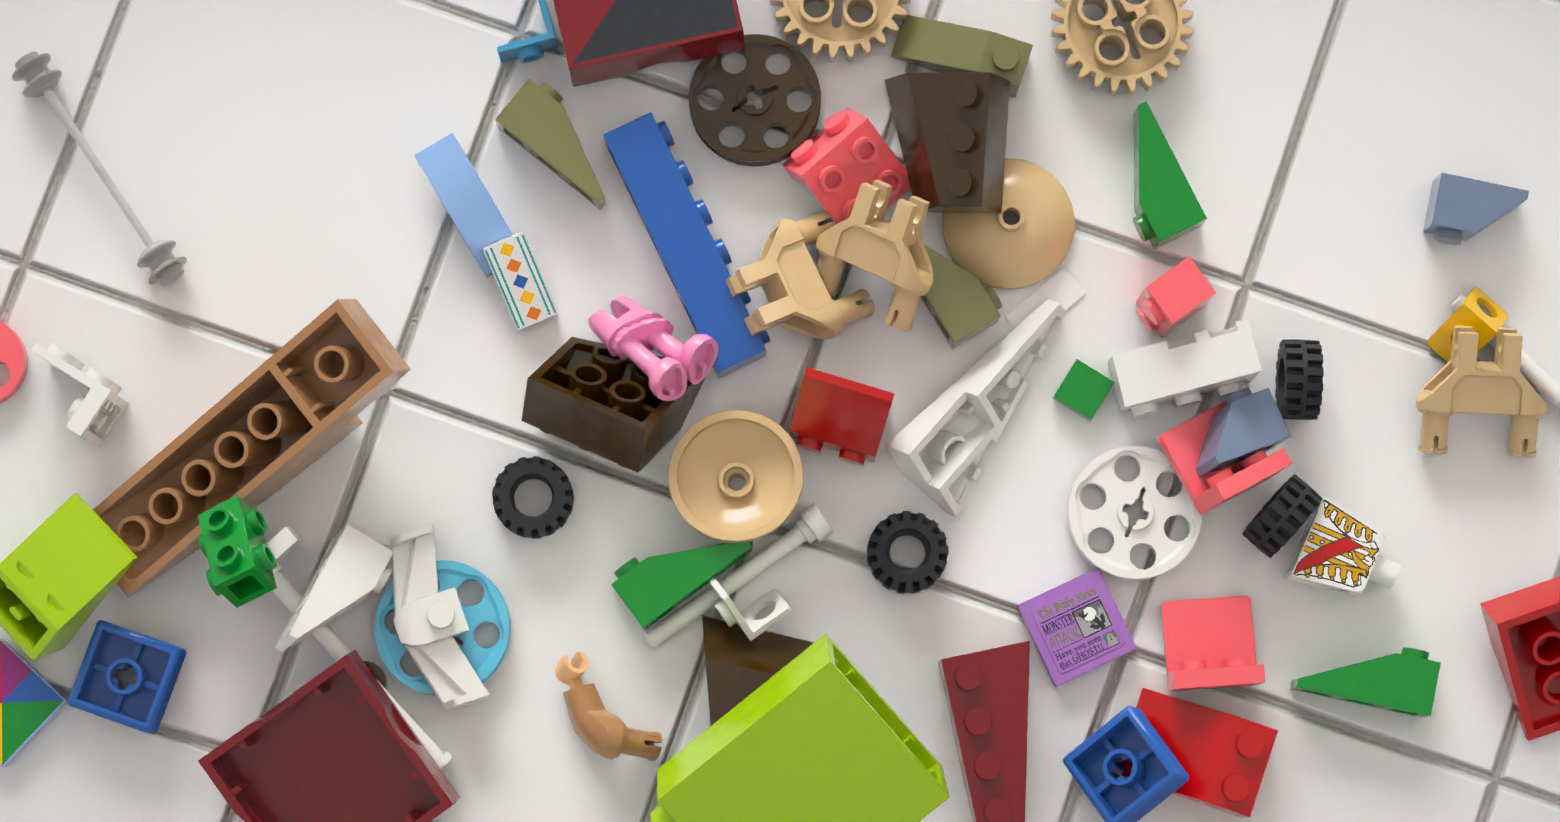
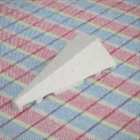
(950, 436)

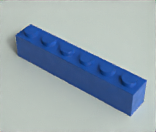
(683, 240)

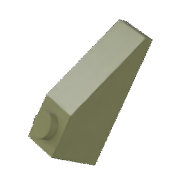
(961, 49)
(545, 131)
(959, 301)

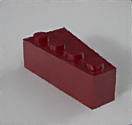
(990, 727)

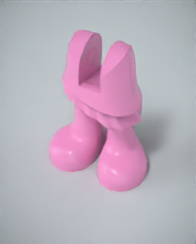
(638, 330)

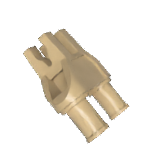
(882, 248)
(794, 284)
(1481, 388)

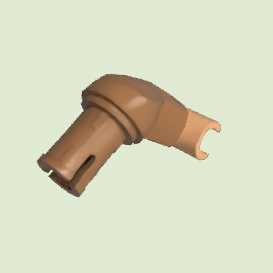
(594, 724)

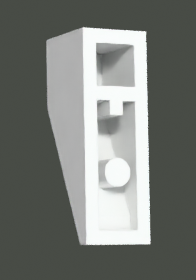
(342, 579)

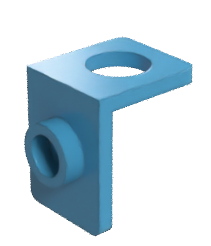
(533, 47)

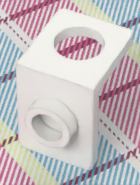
(746, 618)

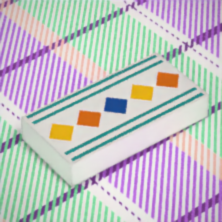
(520, 280)

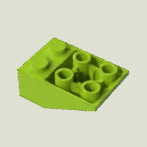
(59, 577)

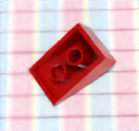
(840, 416)
(1527, 648)
(1215, 748)

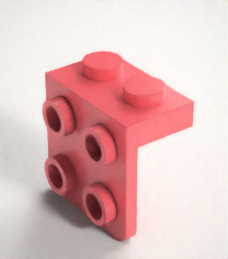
(841, 159)

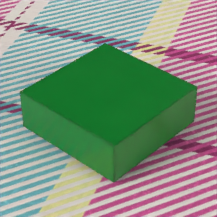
(1083, 390)

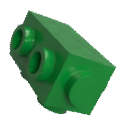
(237, 551)

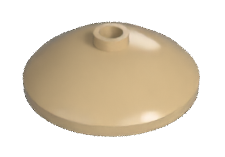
(1021, 252)
(728, 448)

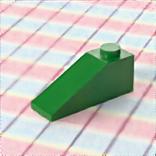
(1162, 194)
(669, 579)
(1391, 683)

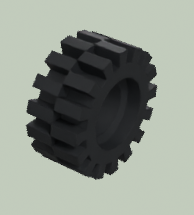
(926, 532)

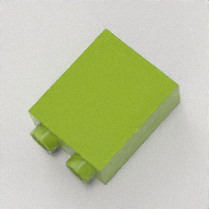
(804, 750)

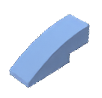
(463, 197)

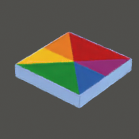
(25, 703)

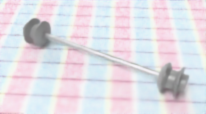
(41, 82)

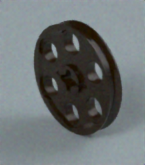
(751, 121)

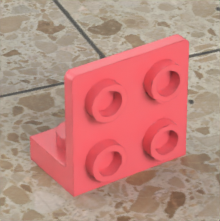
(1183, 449)
(1210, 644)

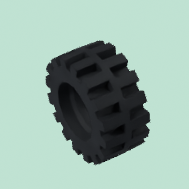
(1299, 379)
(516, 474)
(1282, 516)

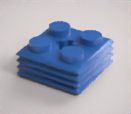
(101, 692)
(1098, 765)

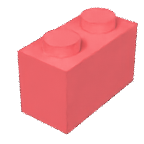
(1174, 297)

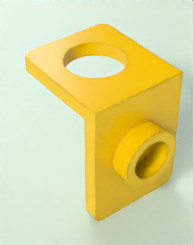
(1469, 315)

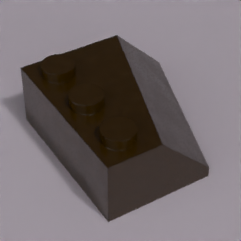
(603, 404)
(739, 665)

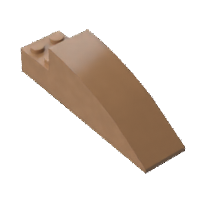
(254, 438)

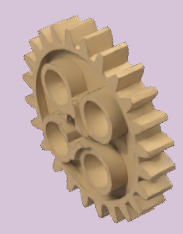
(849, 34)
(1085, 36)

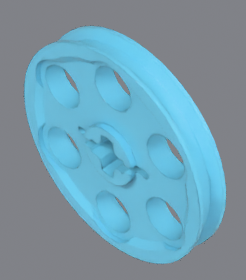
(490, 609)

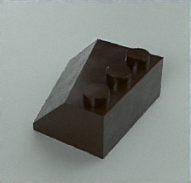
(952, 137)

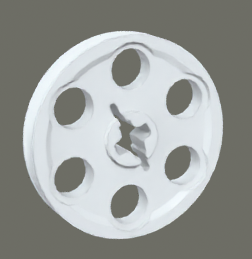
(1112, 519)

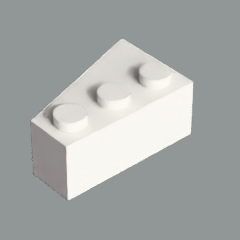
(1185, 369)

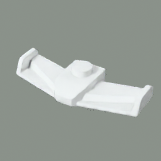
(430, 620)

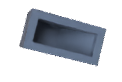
(1466, 206)
(1242, 429)

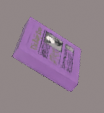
(1076, 627)

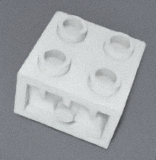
(96, 412)

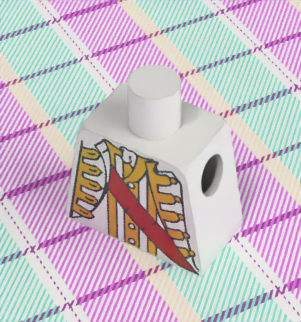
(1340, 553)

